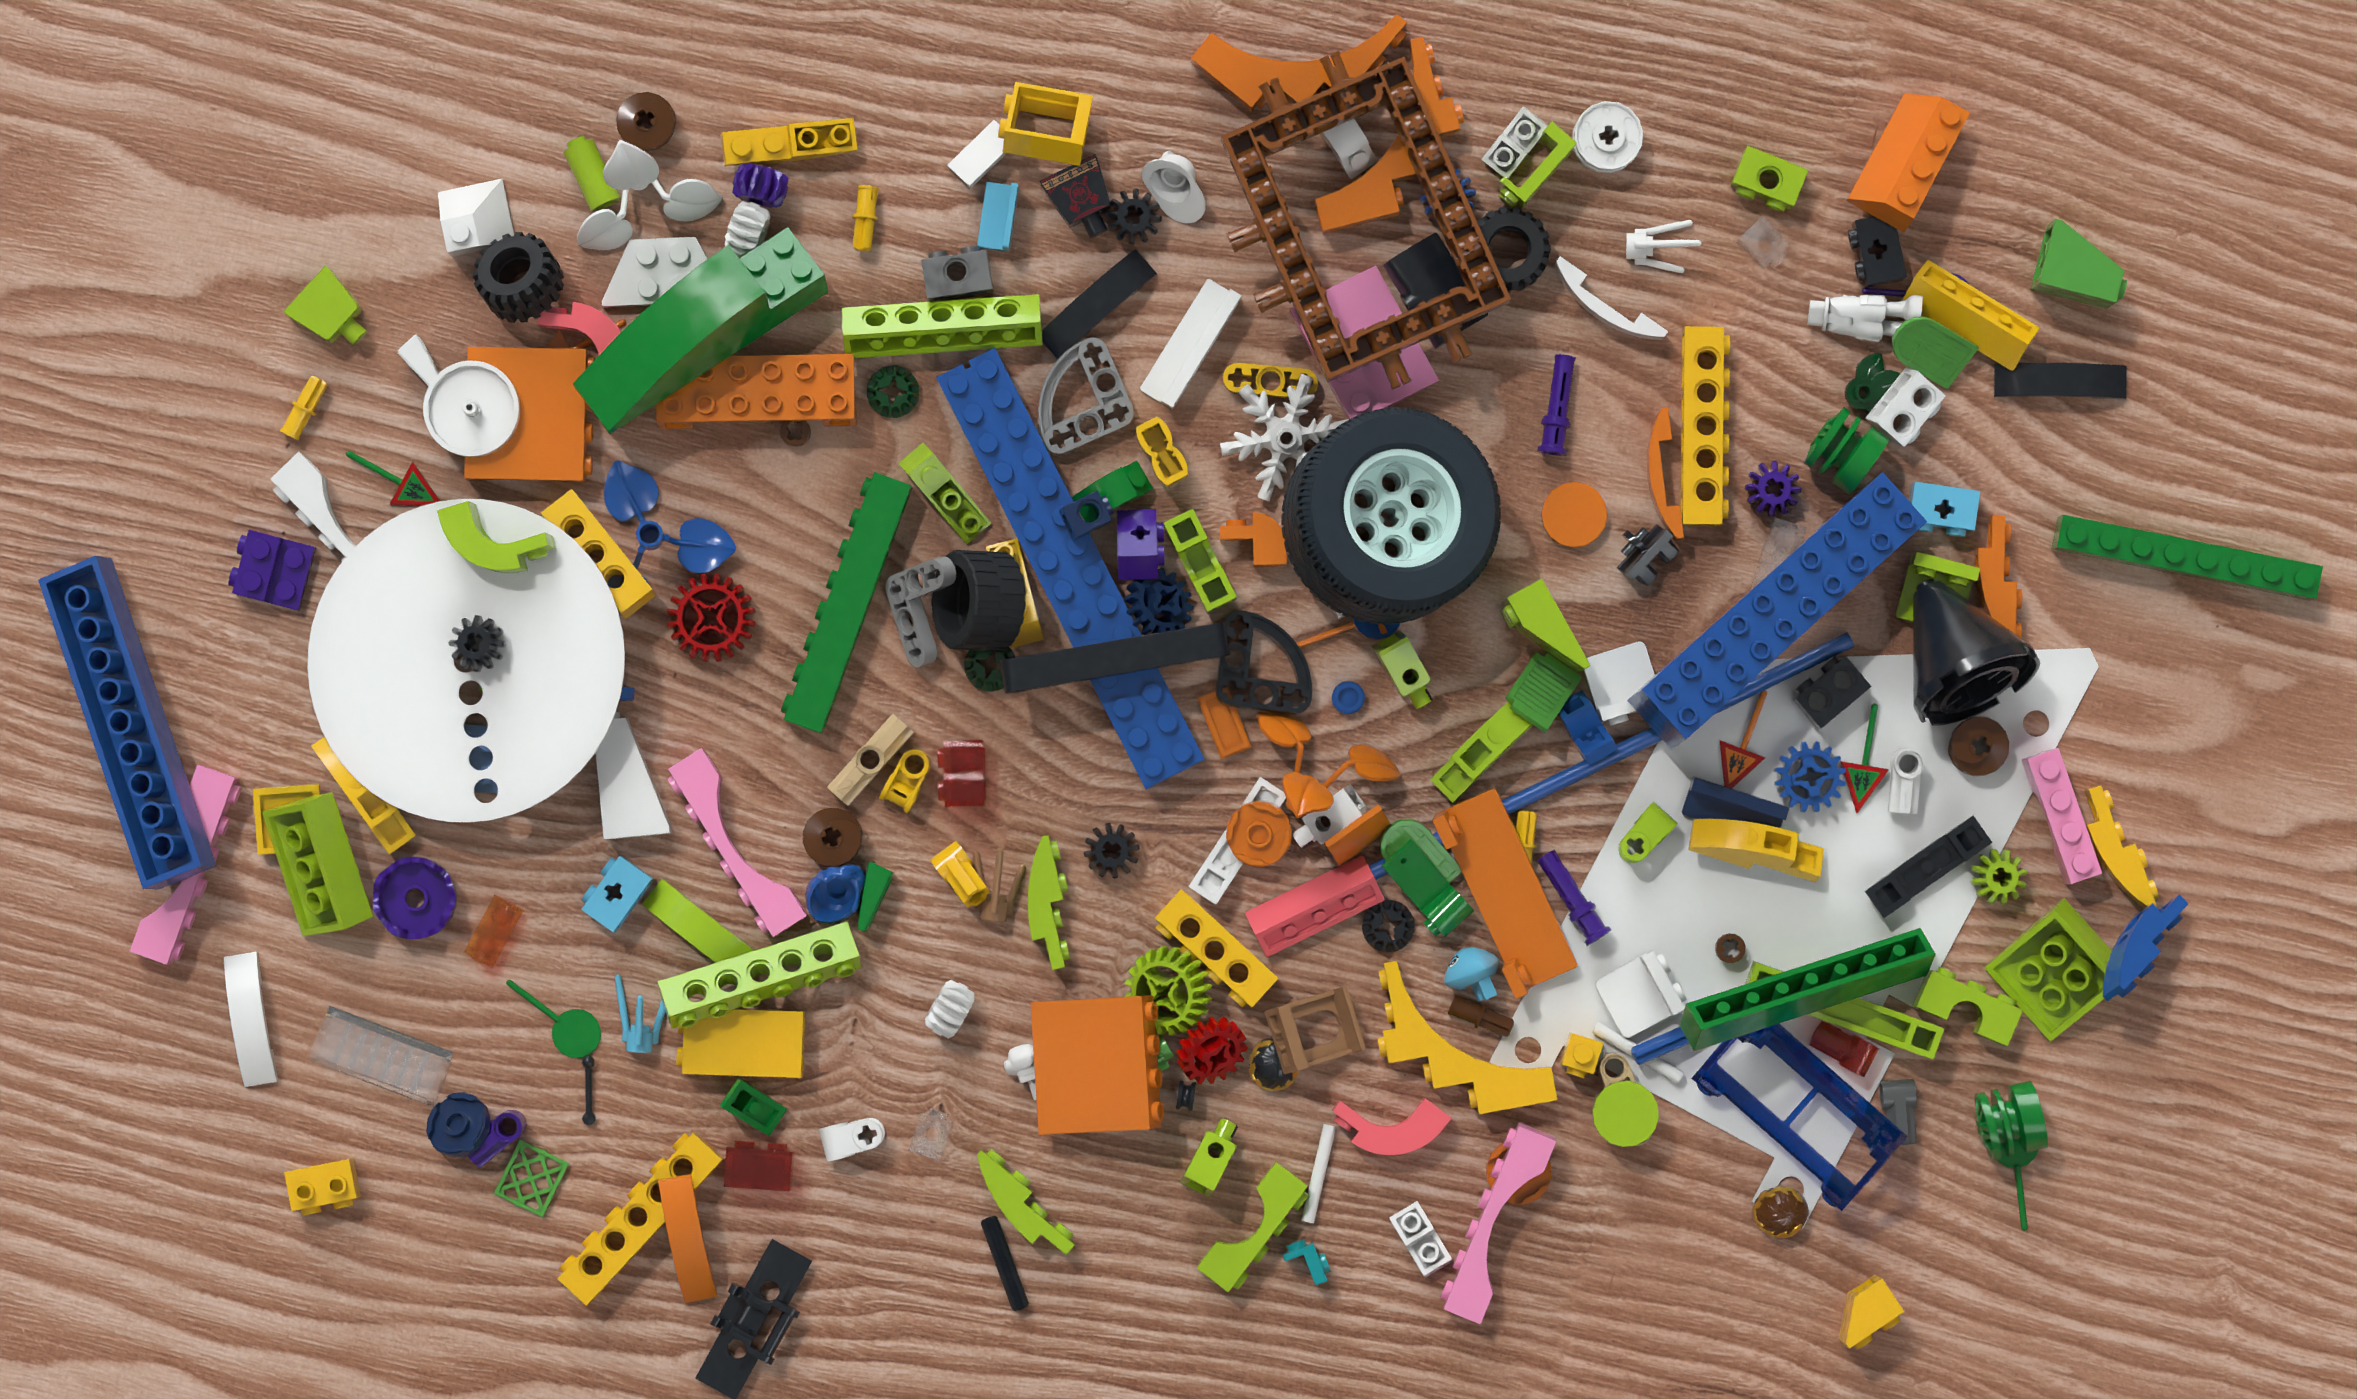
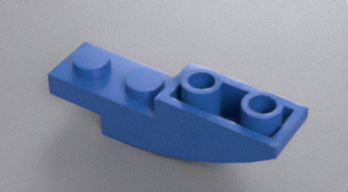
(2137, 946)

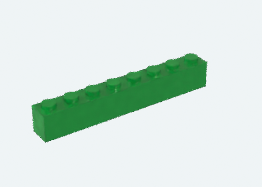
(2187, 557)
(847, 603)
(1806, 989)

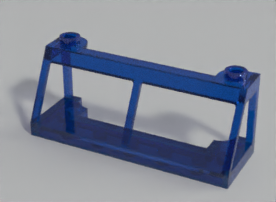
(1880, 1133)

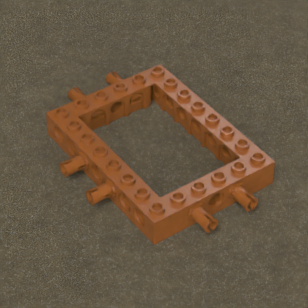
(1299, 281)

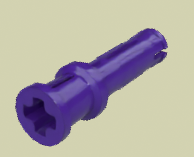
(1556, 420)
(1581, 910)

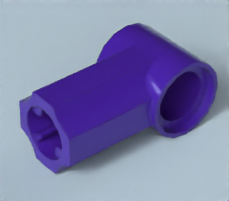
(497, 1138)

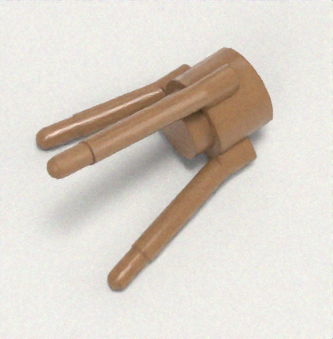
(995, 906)

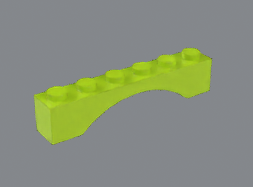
(1872, 1020)

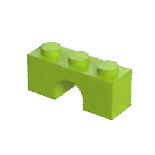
(1199, 561)
(1995, 1016)

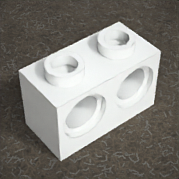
(1900, 400)

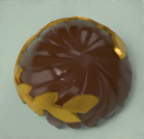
(1780, 1211)

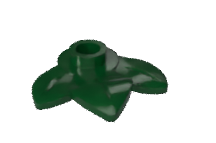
(1873, 379)

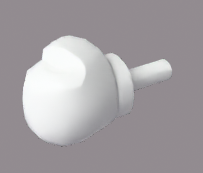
(1021, 1064)

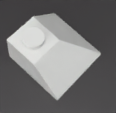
(474, 216)

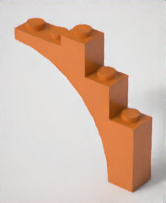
(1243, 73)
(1373, 194)

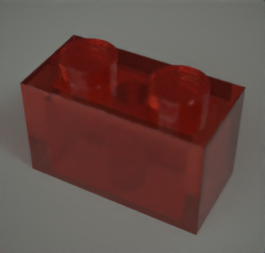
(759, 1167)

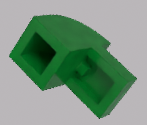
(1118, 486)

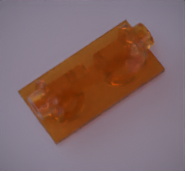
(493, 931)

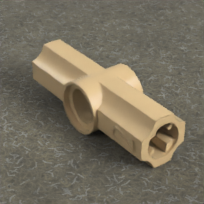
(855, 776)

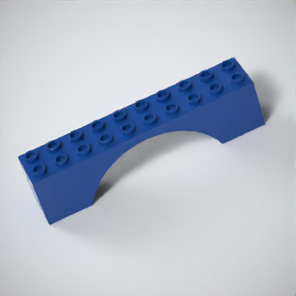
(1777, 611)

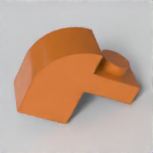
(1266, 538)

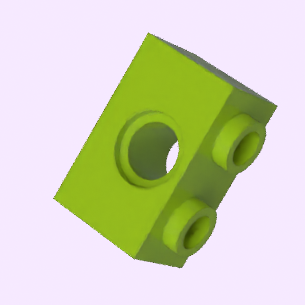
(1788, 177)

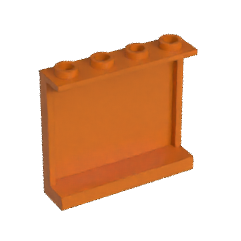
(552, 419)
(1096, 1065)

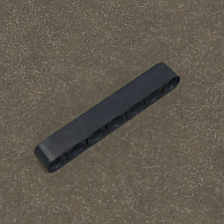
(1114, 657)

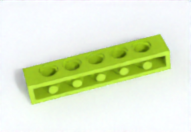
(942, 326)
(771, 961)

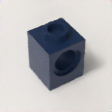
(1076, 525)

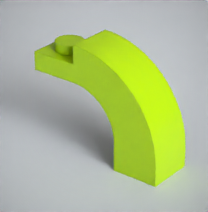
(466, 535)

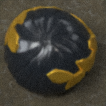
(1266, 1067)

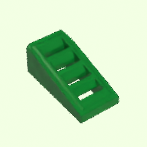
(875, 887)

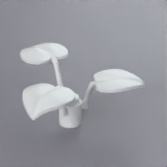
(636, 169)

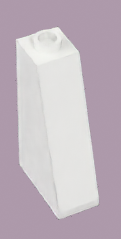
(626, 787)

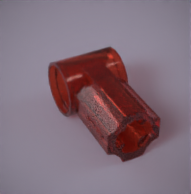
(1849, 1050)

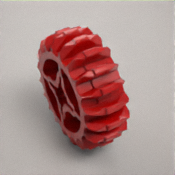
(700, 628)

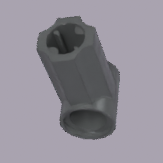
(1899, 1101)

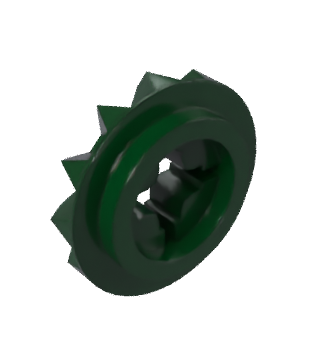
(903, 403)
(976, 672)

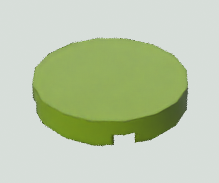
(1625, 1113)

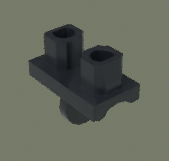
(1643, 549)

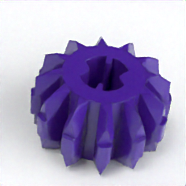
(760, 185)
(1775, 477)

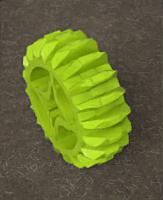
(1188, 1006)

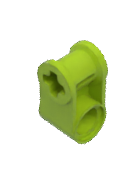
(1650, 830)

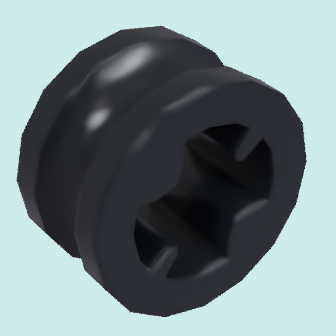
(1185, 1095)

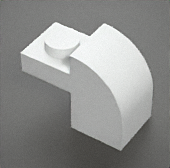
(1350, 148)

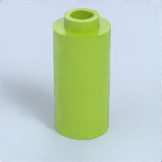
(588, 171)

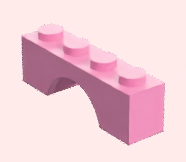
(2067, 827)

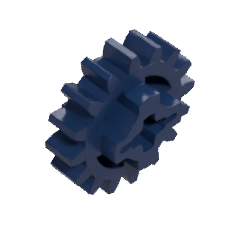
(1172, 609)

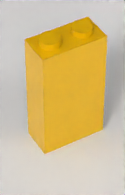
(745, 1044)

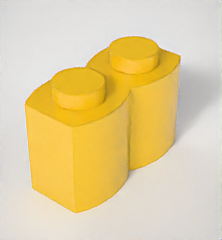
(1157, 444)

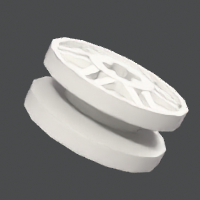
(1623, 148)

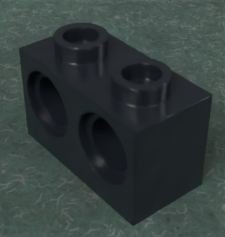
(1836, 698)

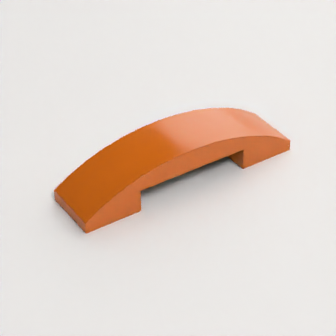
(1669, 515)
(686, 1238)

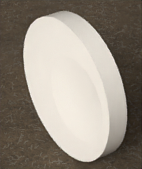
(471, 408)

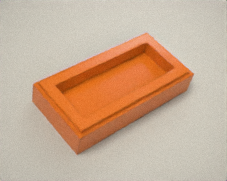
(1224, 725)

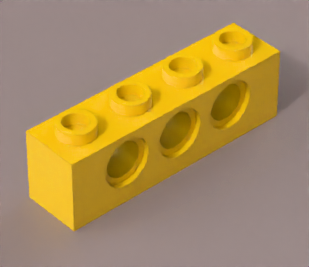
(635, 590)
(1259, 976)

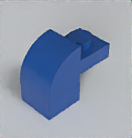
(1586, 729)

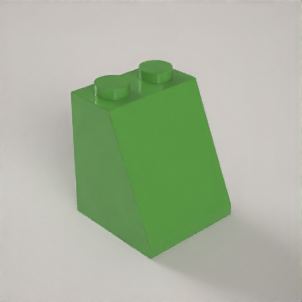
(2076, 269)

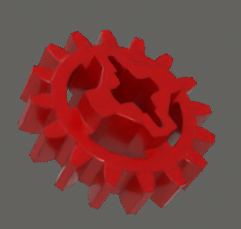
(1211, 1050)

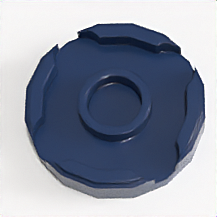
(458, 1125)

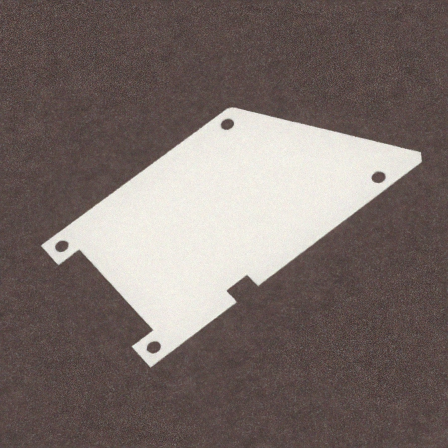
(1687, 900)

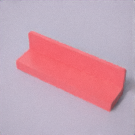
(1314, 906)

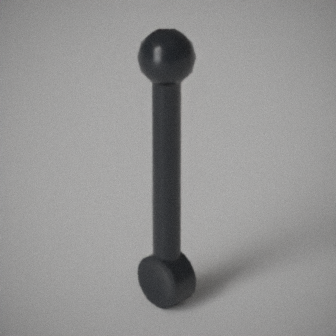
(589, 1117)

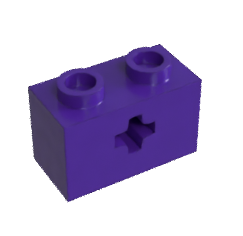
(1137, 544)

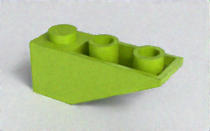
(944, 493)

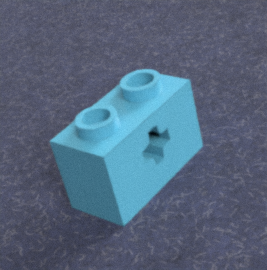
(1961, 503)
(615, 912)

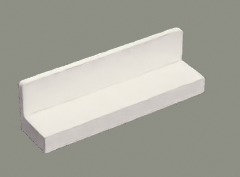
(1190, 343)

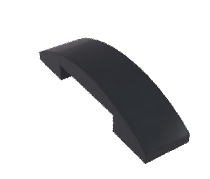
(1097, 303)
(2061, 380)
(1928, 866)

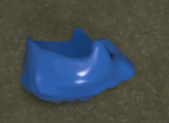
(835, 893)

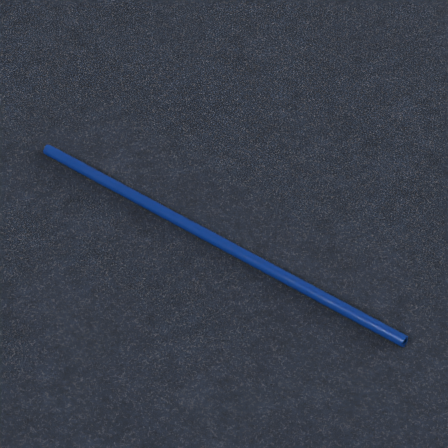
(1650, 737)

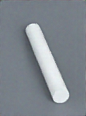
(1625, 1045)
(1318, 1173)

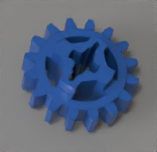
(1807, 761)

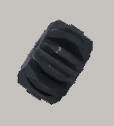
(1145, 218)
(488, 645)
(1112, 839)

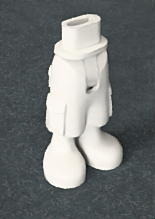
(1862, 315)

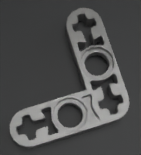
(905, 589)

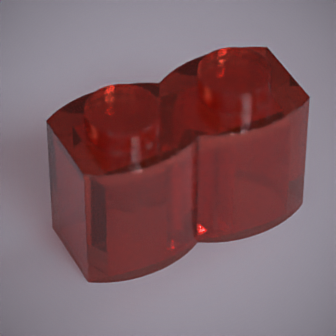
(963, 773)

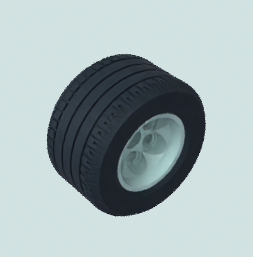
(1421, 458)

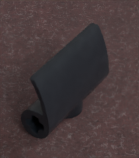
(1425, 273)

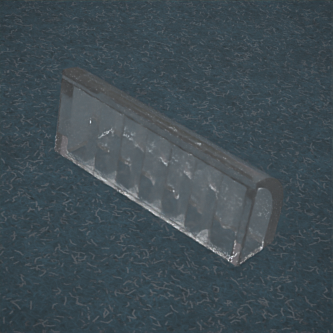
(381, 1056)

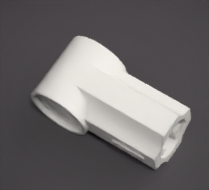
(1905, 786)

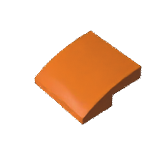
(1357, 835)

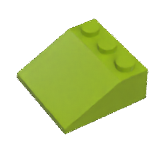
(1541, 621)
(2054, 969)

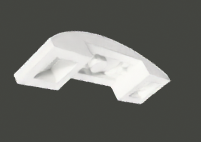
(1641, 328)
(1221, 863)
(249, 1019)

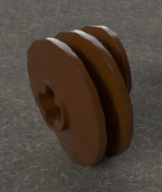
(651, 105)
(1964, 755)
(848, 842)

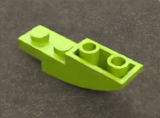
(1480, 752)
(1043, 889)
(1010, 1195)

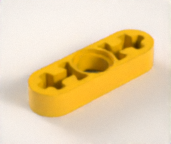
(1262, 369)

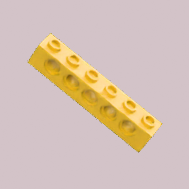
(1694, 342)
(588, 1285)

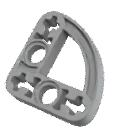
(1105, 399)

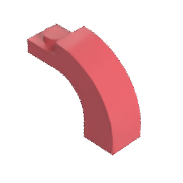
(583, 320)
(1411, 1134)

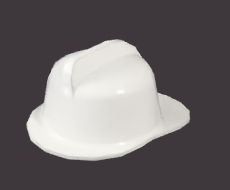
(1175, 187)

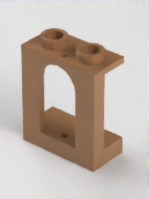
(1287, 1040)

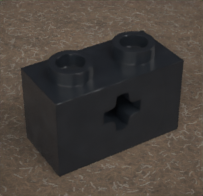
(1890, 265)

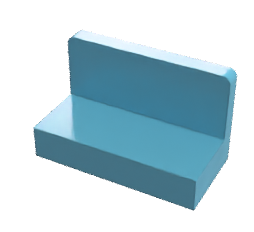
(998, 216)

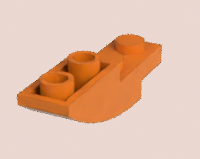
(1998, 597)

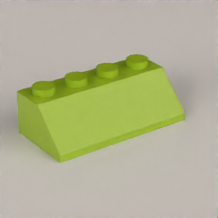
(317, 864)

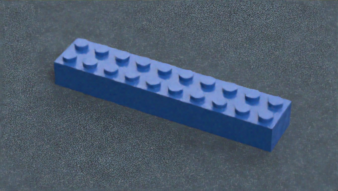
(127, 723)

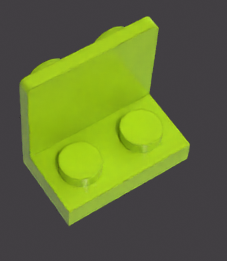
(1926, 567)

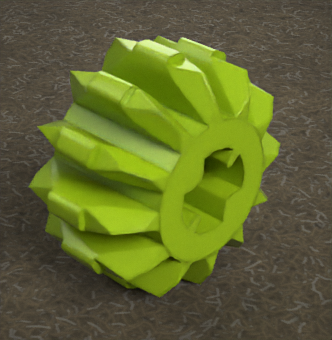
(1995, 889)

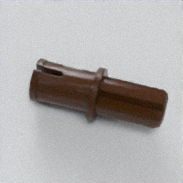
(1481, 1016)

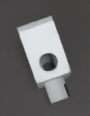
(1344, 811)

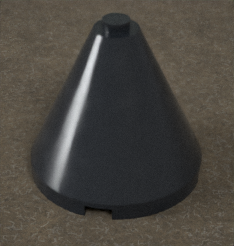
(1962, 657)

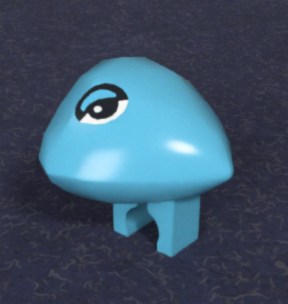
(1473, 968)

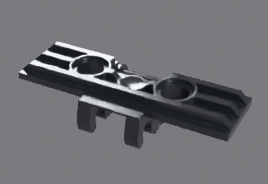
(746, 1313)

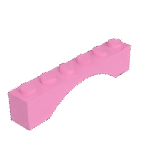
(701, 786)
(162, 931)
(1524, 1159)

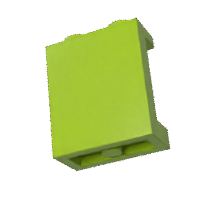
(1561, 146)

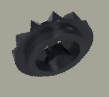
(1381, 940)

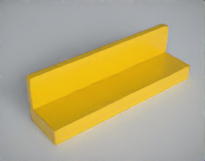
(1972, 315)

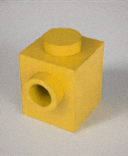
(1581, 1055)

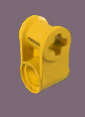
(906, 781)

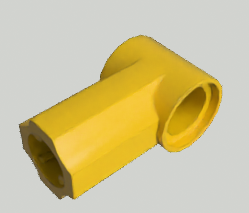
(957, 869)

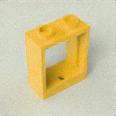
(1049, 103)

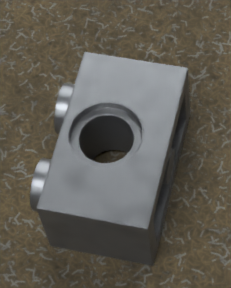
(975, 282)

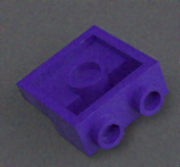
(272, 569)

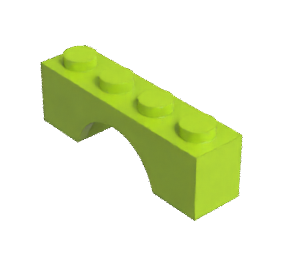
(1227, 1262)

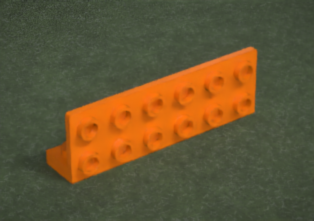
(766, 390)
(1506, 890)

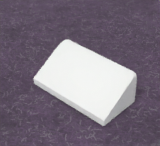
(979, 156)

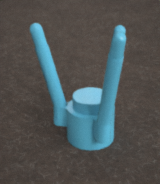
(638, 1036)

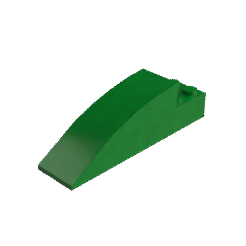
(699, 325)

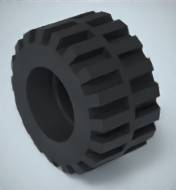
(1535, 237)
(529, 294)

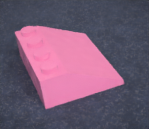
(1358, 305)

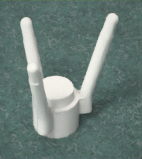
(1641, 245)

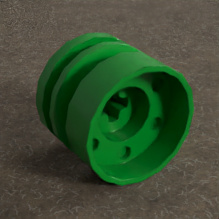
(1846, 450)
(2011, 1120)

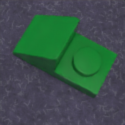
(753, 1106)

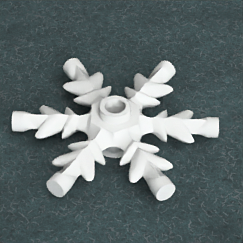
(1275, 428)

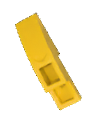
(789, 142)
(378, 814)
(1756, 843)
(2121, 863)

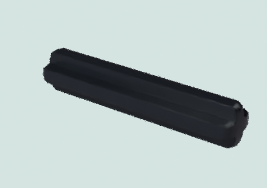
(1004, 1263)

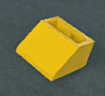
(1867, 1310)

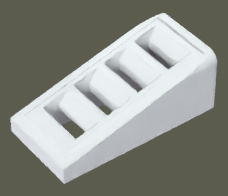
(418, 358)

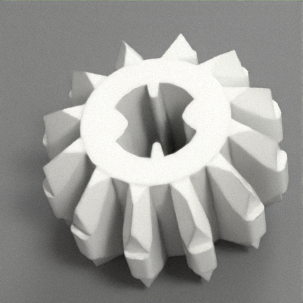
(747, 228)
(949, 1009)

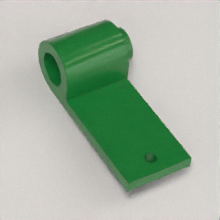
(1427, 889)

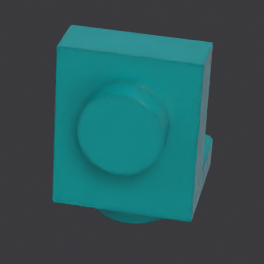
(1316, 1263)

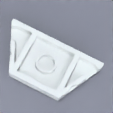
(651, 269)

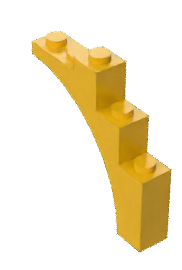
(1494, 1085)

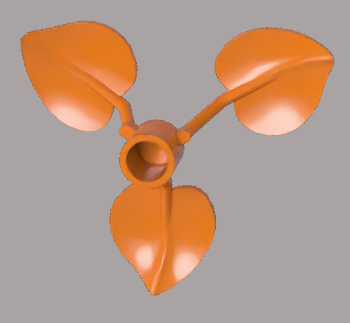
(1304, 792)

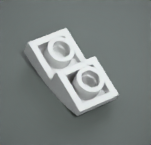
(1515, 143)
(1421, 1239)

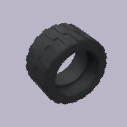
(982, 604)

